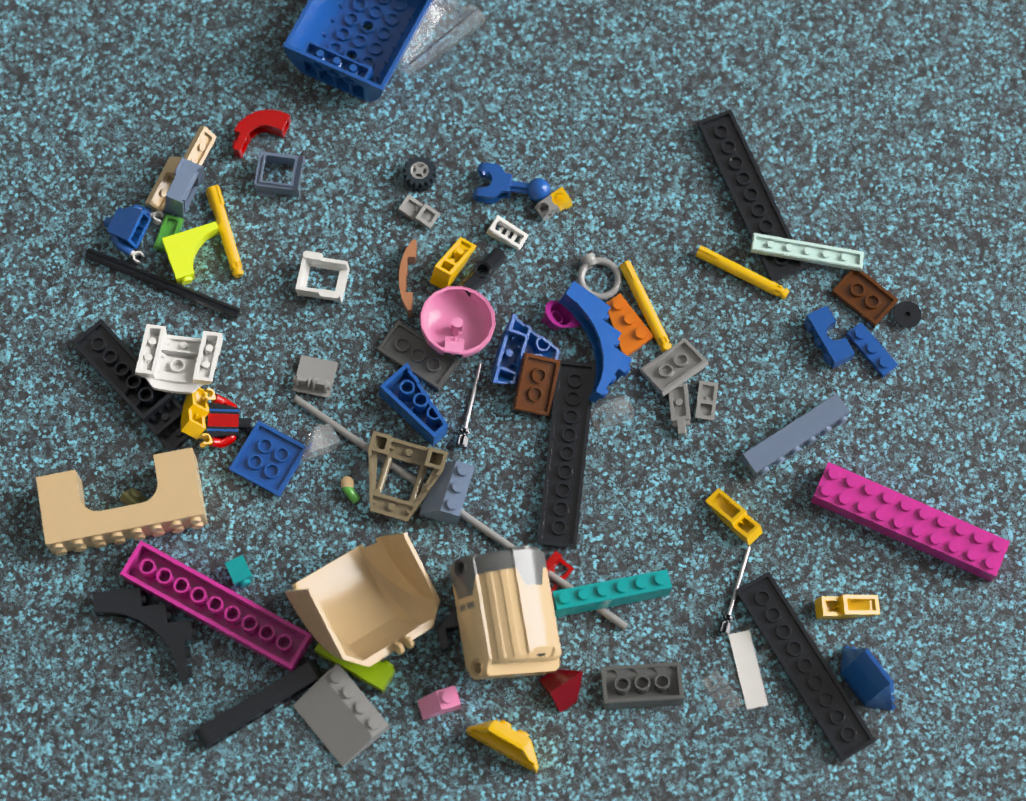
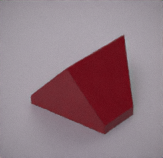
(562, 687)

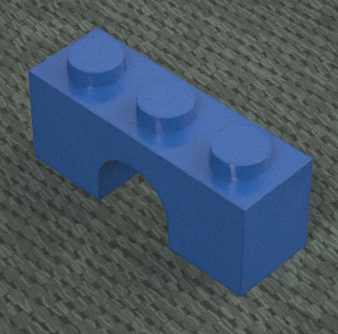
(834, 351)

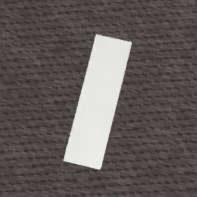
(748, 669)

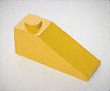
(452, 263)

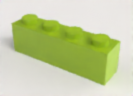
(377, 675)

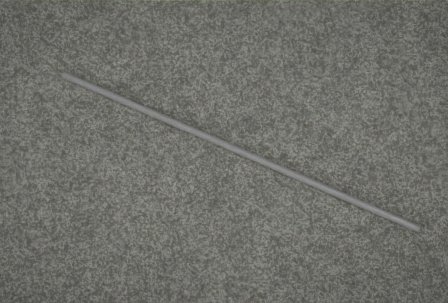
(464, 515)

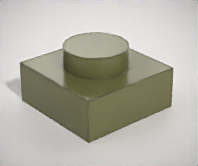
(132, 497)

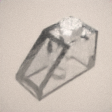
(613, 412)
(320, 442)

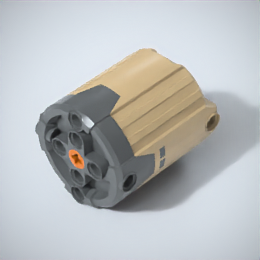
(506, 613)

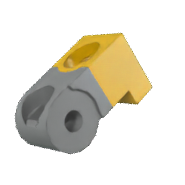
(553, 204)

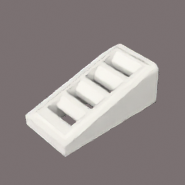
(504, 238)

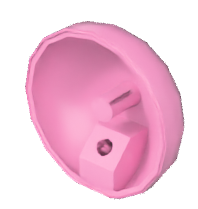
(457, 322)

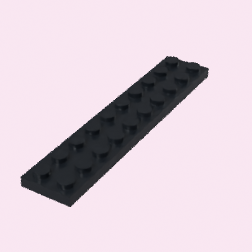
(747, 188)
(566, 456)
(805, 666)

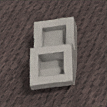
(418, 212)
(706, 400)

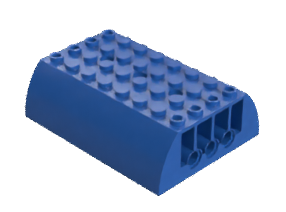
(335, 28)

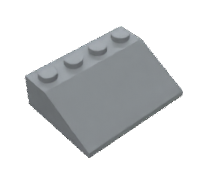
(341, 715)

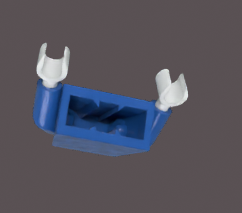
(129, 227)

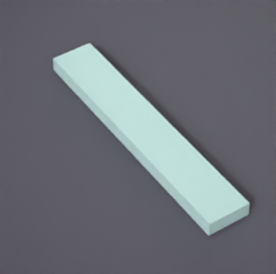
(807, 252)

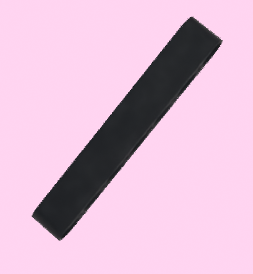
(259, 704)

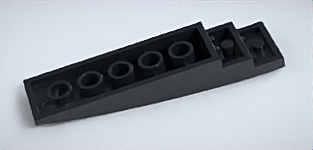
(117, 366)

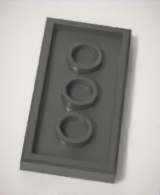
(407, 346)

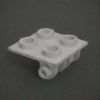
(315, 376)

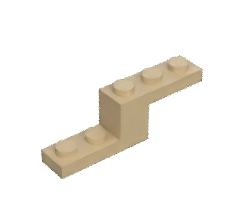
(196, 153)

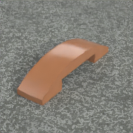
(409, 257)

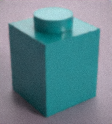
(239, 572)

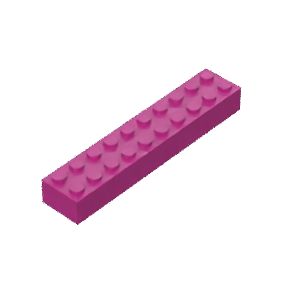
(910, 522)
(216, 606)

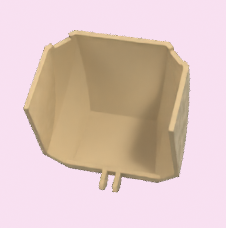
(368, 601)

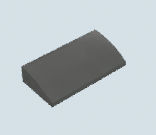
(642, 685)

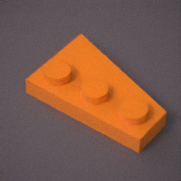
(633, 330)

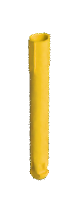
(217, 205)
(742, 272)
(645, 306)

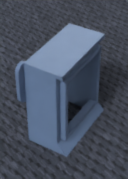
(184, 186)
(270, 189)

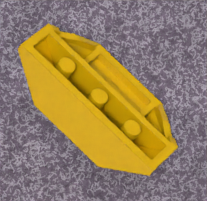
(506, 741)

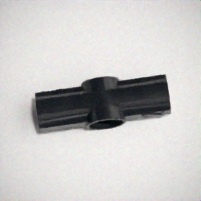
(490, 264)

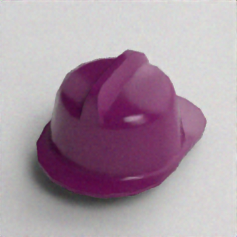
(558, 317)

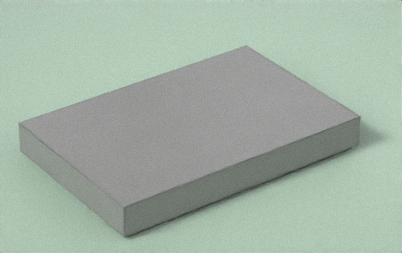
(674, 367)

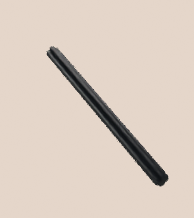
(162, 283)

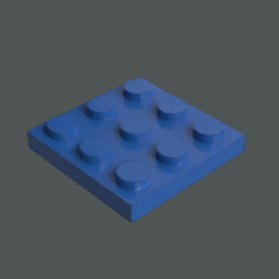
(268, 459)

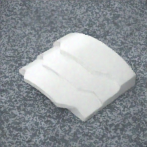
(178, 362)

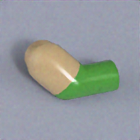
(347, 487)

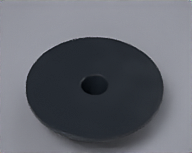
(907, 314)

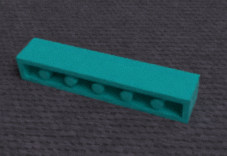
(611, 593)

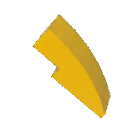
(194, 414)
(734, 516)
(846, 606)

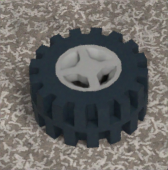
(421, 167)

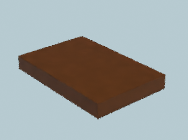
(864, 296)
(536, 384)

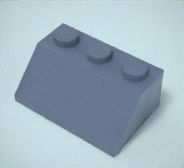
(448, 493)

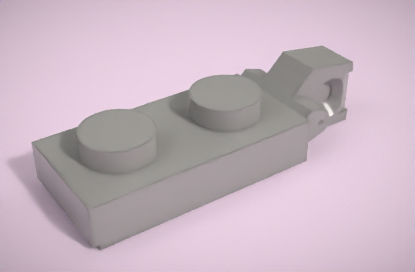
(680, 408)

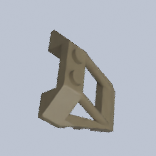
(406, 452)

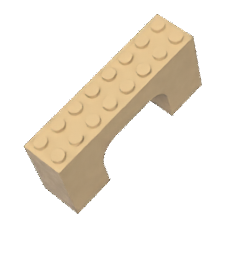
(172, 508)

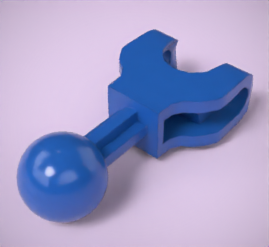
(503, 185)

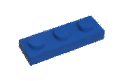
(871, 349)

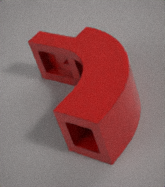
(256, 123)

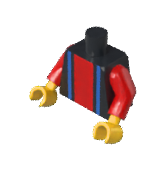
(223, 421)

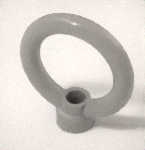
(590, 261)

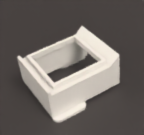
(316, 260)

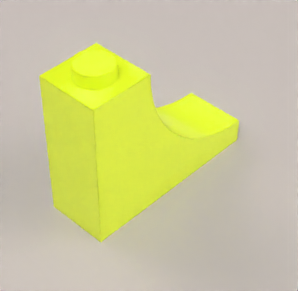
(183, 247)

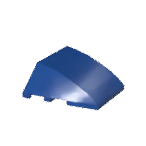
(514, 342)
(867, 678)

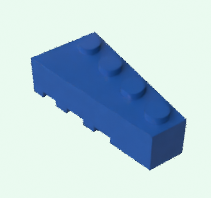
(413, 404)

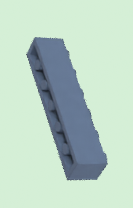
(795, 435)

